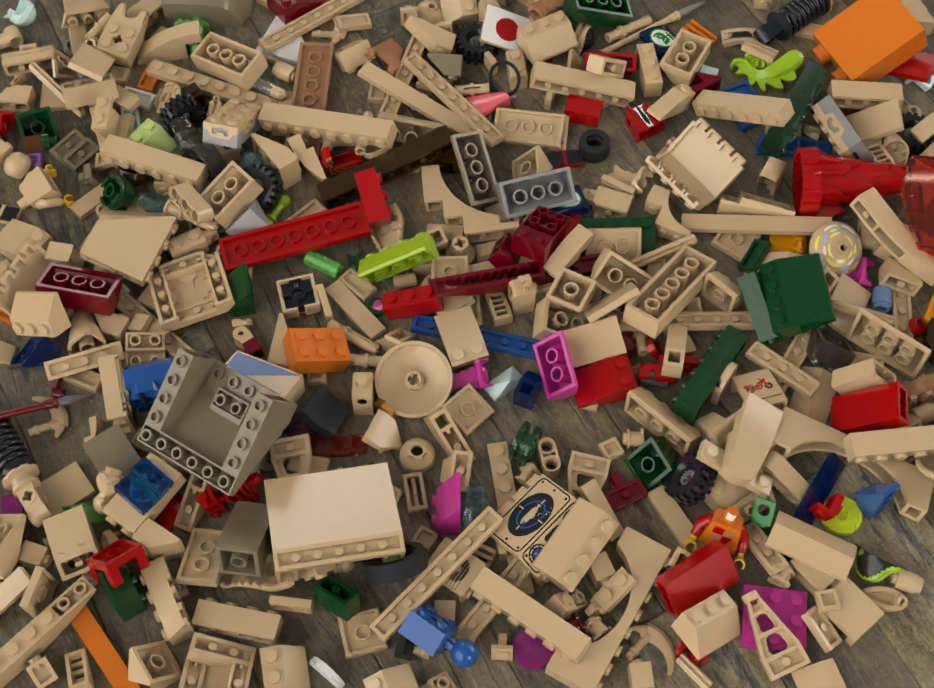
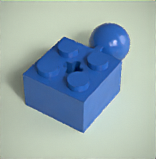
(437, 635)

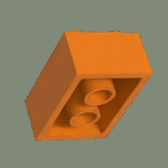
(316, 350)

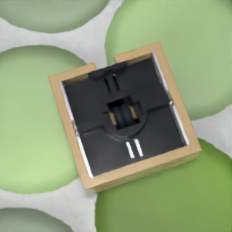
(298, 296)

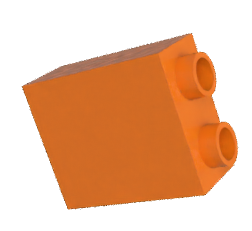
(869, 40)

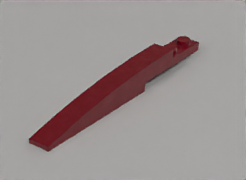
(497, 279)

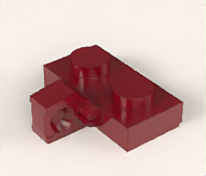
(624, 492)

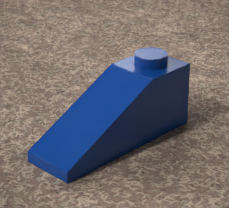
(875, 498)

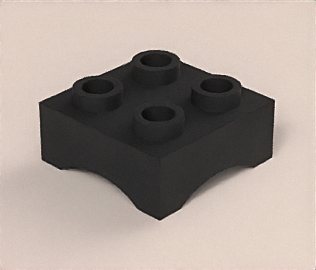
(324, 412)

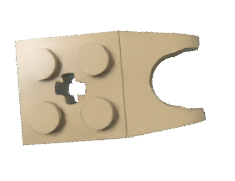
(123, 35)

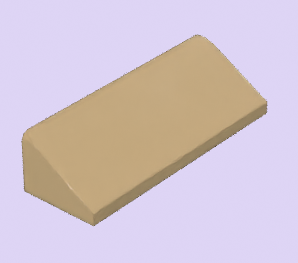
(592, 493)

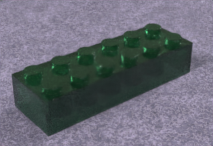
(801, 99)

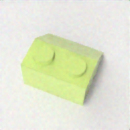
(153, 135)

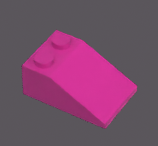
(448, 506)

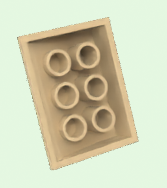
(888, 344)

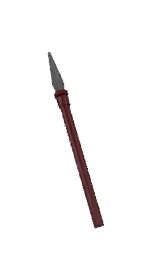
(44, 405)

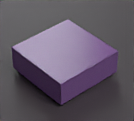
(36, 160)

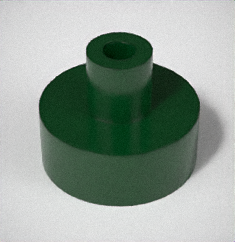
(47, 141)

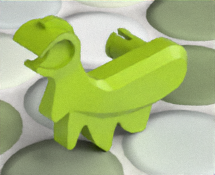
(780, 70)

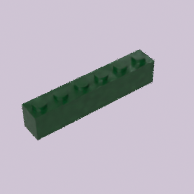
(704, 378)

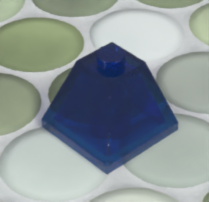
(35, 353)

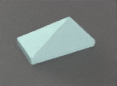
(503, 383)

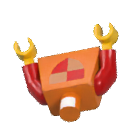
(724, 527)

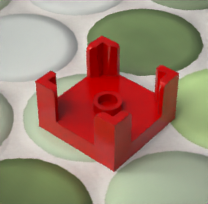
(113, 557)

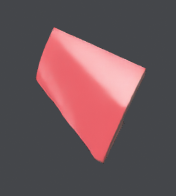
(489, 102)

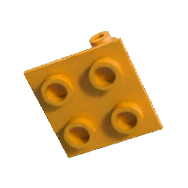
(789, 243)

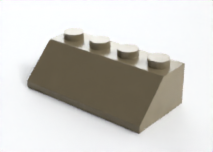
(475, 168)

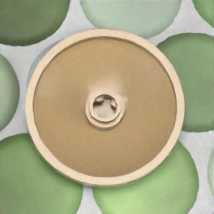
(414, 379)

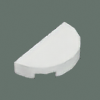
(328, 673)

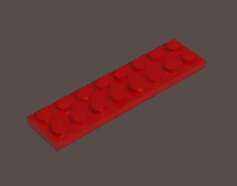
(295, 236)

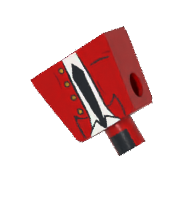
(641, 123)

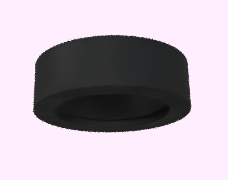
(398, 570)

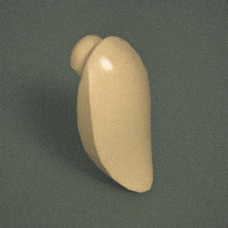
(886, 598)

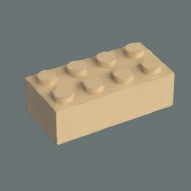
(229, 60)

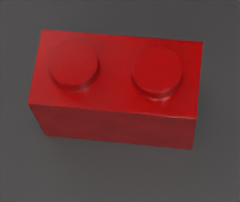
(584, 110)

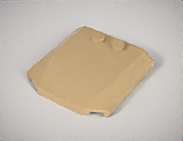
(190, 290)

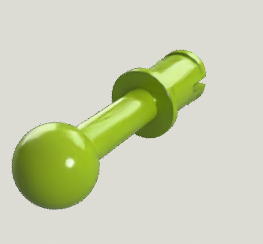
(282, 204)

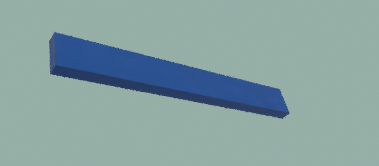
(493, 340)

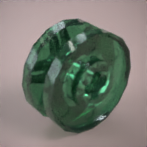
(525, 443)

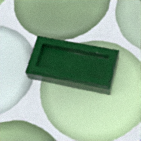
(754, 256)

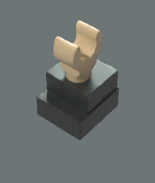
(406, 649)

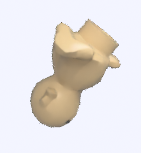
(105, 484)

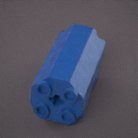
(145, 381)

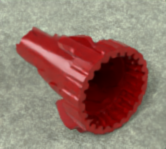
(826, 181)

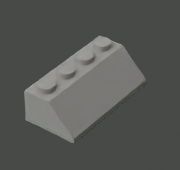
(543, 189)

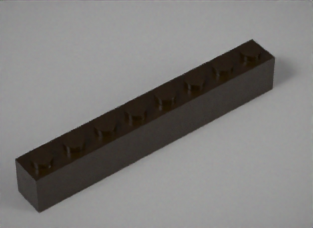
(391, 165)

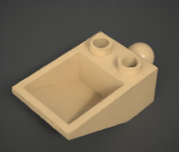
(71, 539)

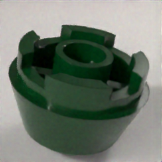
(117, 192)

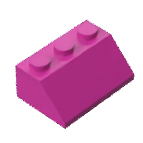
(556, 367)

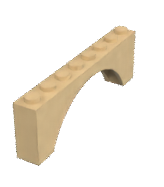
(801, 434)
(644, 562)

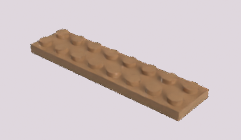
(312, 83)

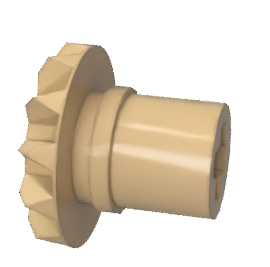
(461, 247)

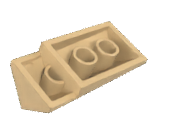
(752, 205)

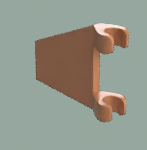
(389, 52)

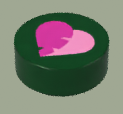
(375, 307)

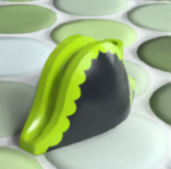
(871, 567)

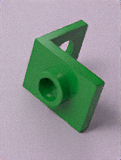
(763, 520)

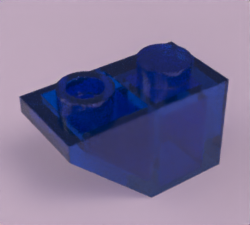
(527, 390)

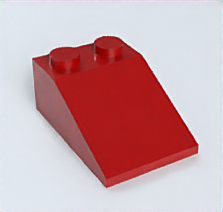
(604, 381)

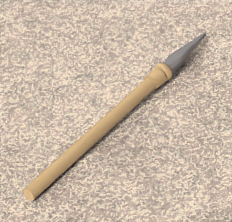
(676, 15)

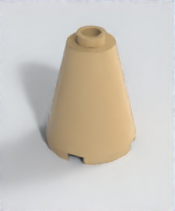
(84, 333)

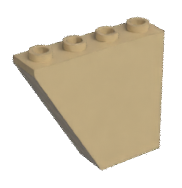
(129, 245)

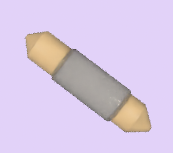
(269, 89)

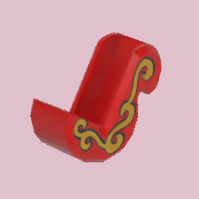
(340, 162)

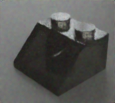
(829, 350)

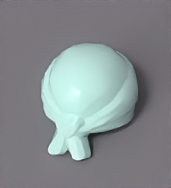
(24, 14)

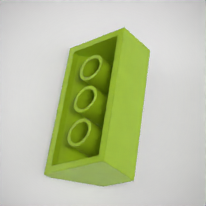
(398, 258)

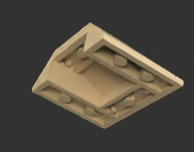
(216, 663)

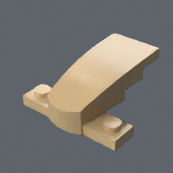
(745, 446)

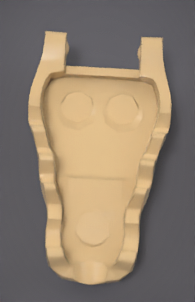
(390, 233)
(266, 582)

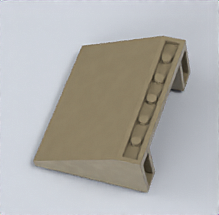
(214, 420)

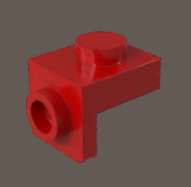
(830, 509)

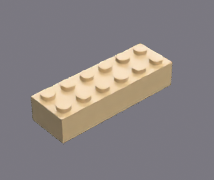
(668, 291)

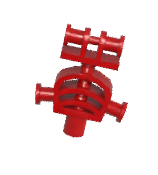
(216, 503)

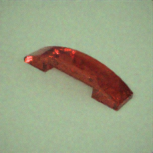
(337, 445)

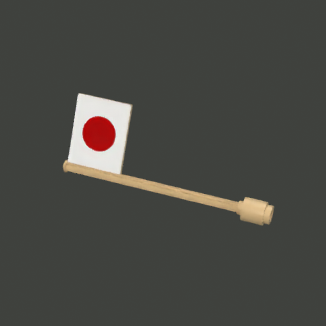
(501, 27)

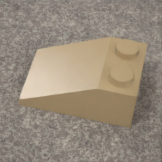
(280, 158)
(17, 233)
(553, 317)
(461, 337)
(10, 541)

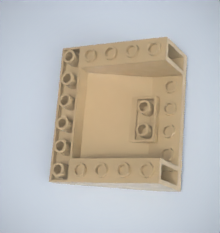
(332, 519)

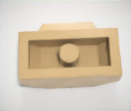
(458, 462)

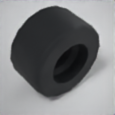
(594, 137)

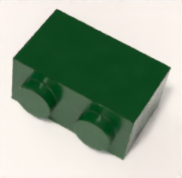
(337, 597)

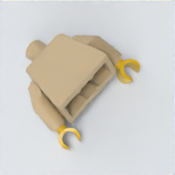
(41, 191)

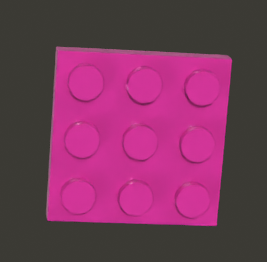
(787, 606)

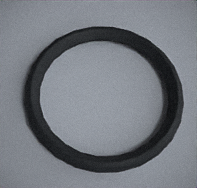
(516, 71)

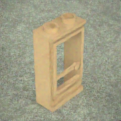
(114, 393)

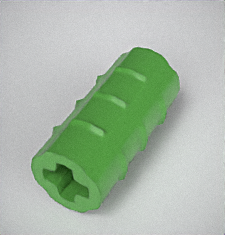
(324, 264)

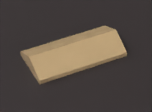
(820, 403)
(811, 546)

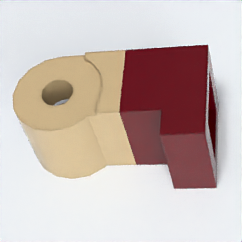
(245, 340)

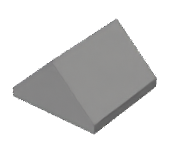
(250, 219)

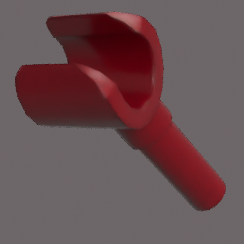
(57, 391)

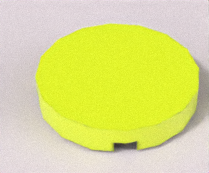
(846, 521)

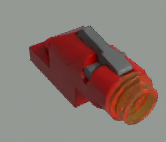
(650, 373)

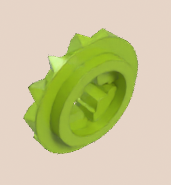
(756, 62)

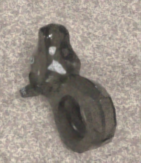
(191, 146)

